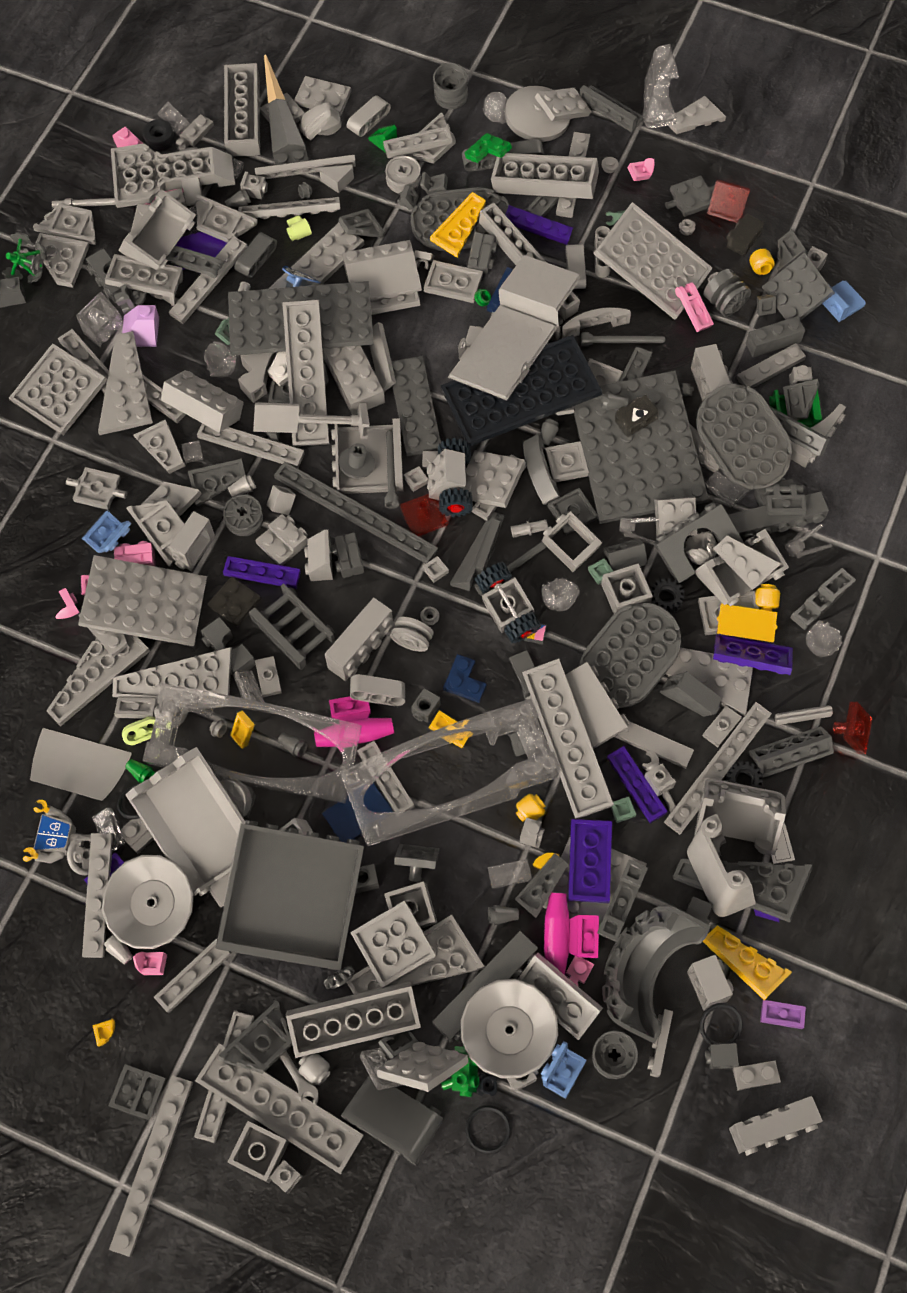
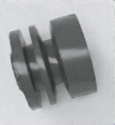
(450, 85)
(727, 292)
(623, 1045)

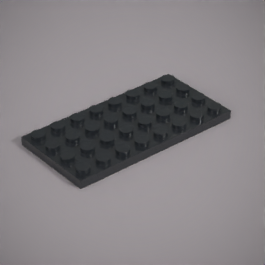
(554, 383)

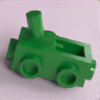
(464, 1080)

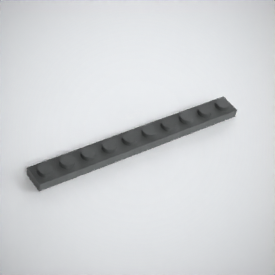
(356, 513)

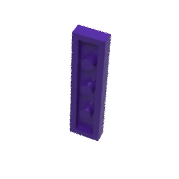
(539, 225)
(261, 572)
(637, 784)

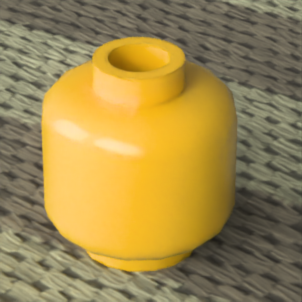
(761, 261)
(767, 597)
(530, 807)

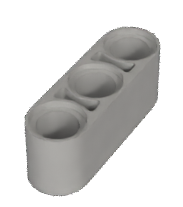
(368, 116)
(576, 263)
(601, 268)
(377, 690)

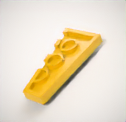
(459, 225)
(751, 967)

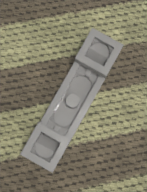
(616, 316)

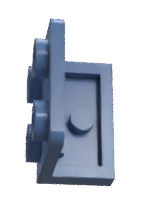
(844, 301)
(106, 532)
(563, 1070)

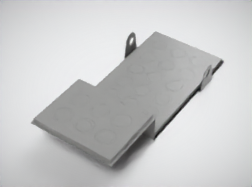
(517, 329)

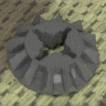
(339, 977)

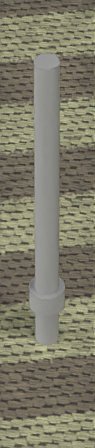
(85, 202)

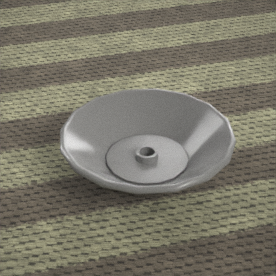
(129, 897)
(509, 1005)

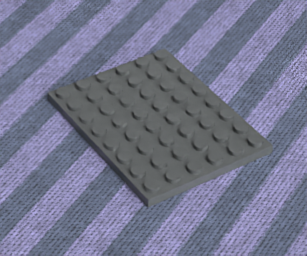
(647, 465)

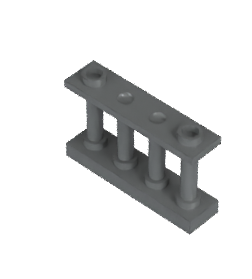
(286, 644)

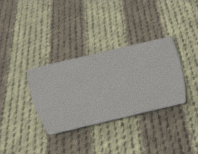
(77, 764)

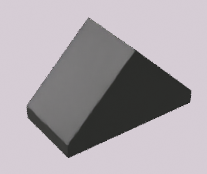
(396, 1043)

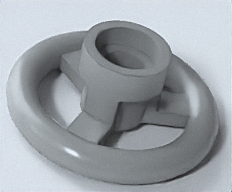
(75, 854)

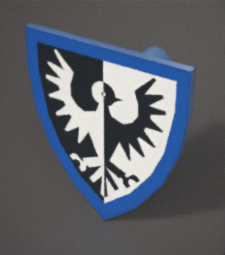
(299, 276)

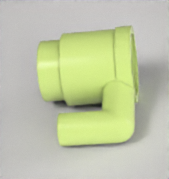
(298, 228)

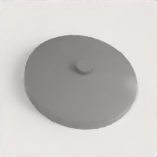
(529, 119)

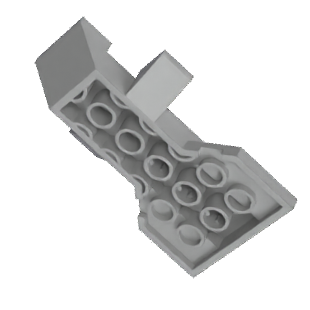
(143, 173)

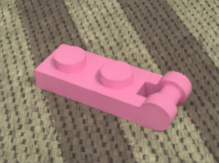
(694, 306)

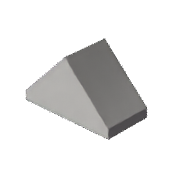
(337, 176)

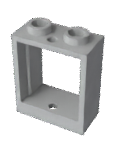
(582, 530)
(191, 541)

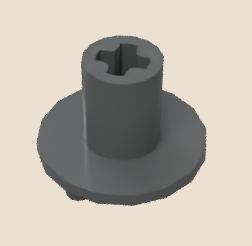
(356, 461)

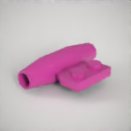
(358, 713)
(567, 934)

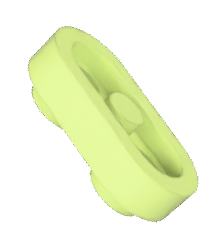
(141, 731)

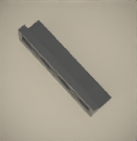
(610, 108)
(792, 753)

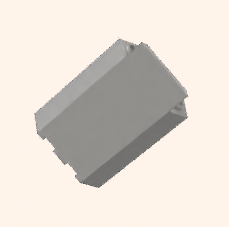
(191, 821)

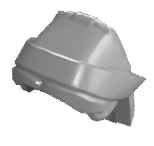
(320, 120)

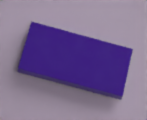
(201, 243)

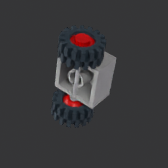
(449, 478)
(507, 603)

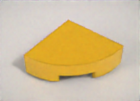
(542, 860)
(104, 1031)

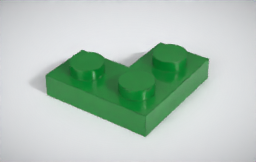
(487, 145)

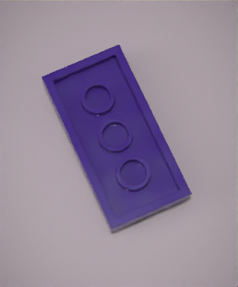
(753, 654)
(590, 861)

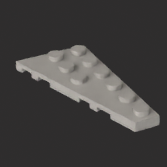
(452, 958)

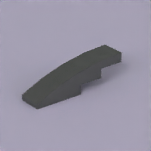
(823, 598)

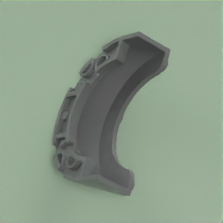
(636, 964)

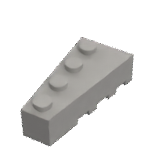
(775, 1125)

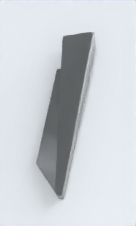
(479, 553)

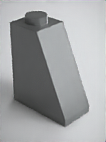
(691, 693)

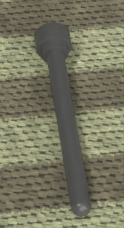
(588, 339)
(391, 500)
(521, 560)

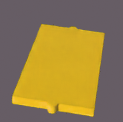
(747, 623)

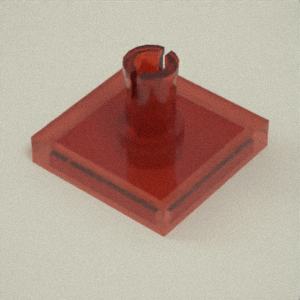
(728, 201)
(423, 515)
(856, 728)

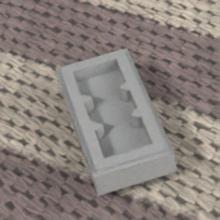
(268, 676)
(722, 726)

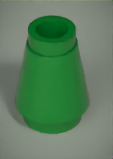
(139, 770)

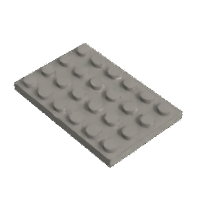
(651, 259)
(143, 600)

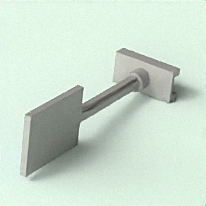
(285, 418)

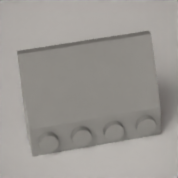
(387, 267)

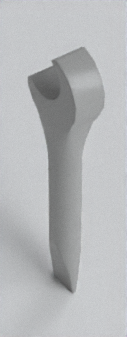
(667, 797)
(304, 1088)

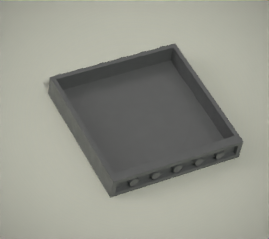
(290, 896)

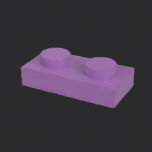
(783, 1014)

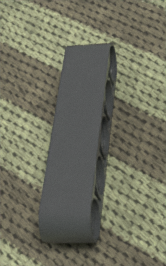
(521, 147)

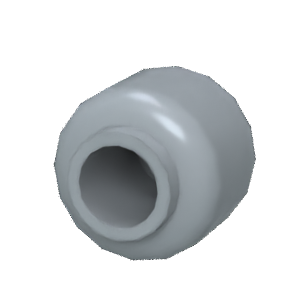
(314, 1069)

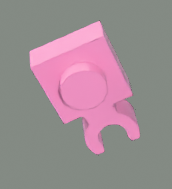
(579, 970)

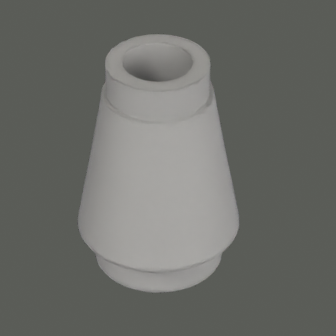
(242, 486)
(118, 950)

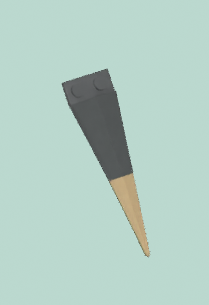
(285, 137)

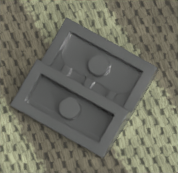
(136, 1092)

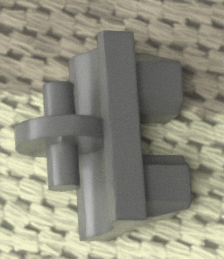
(127, 300)

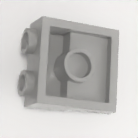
(282, 539)

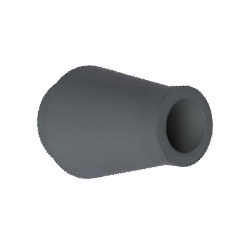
(238, 200)
(611, 401)
(549, 431)
(294, 745)
(502, 914)

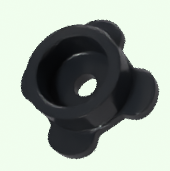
(491, 1089)

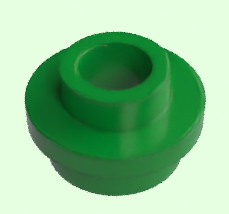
(482, 297)

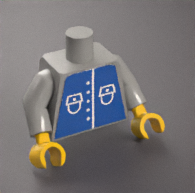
(53, 835)

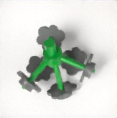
(25, 258)

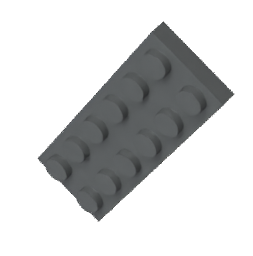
(415, 406)

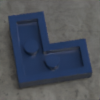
(460, 683)

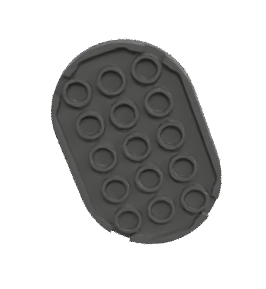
(439, 205)
(744, 436)
(634, 651)

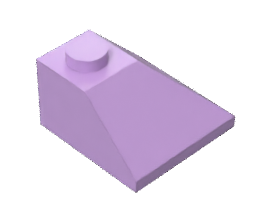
(144, 323)

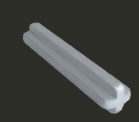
(803, 715)

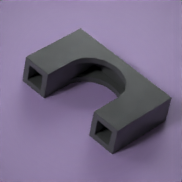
(671, 545)

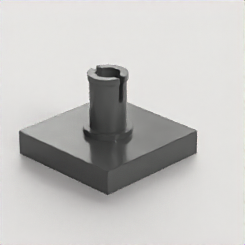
(417, 858)

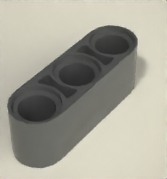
(255, 255)

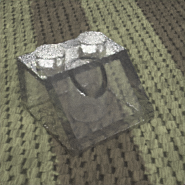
(99, 319)

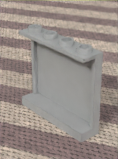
(376, 445)
(594, 705)

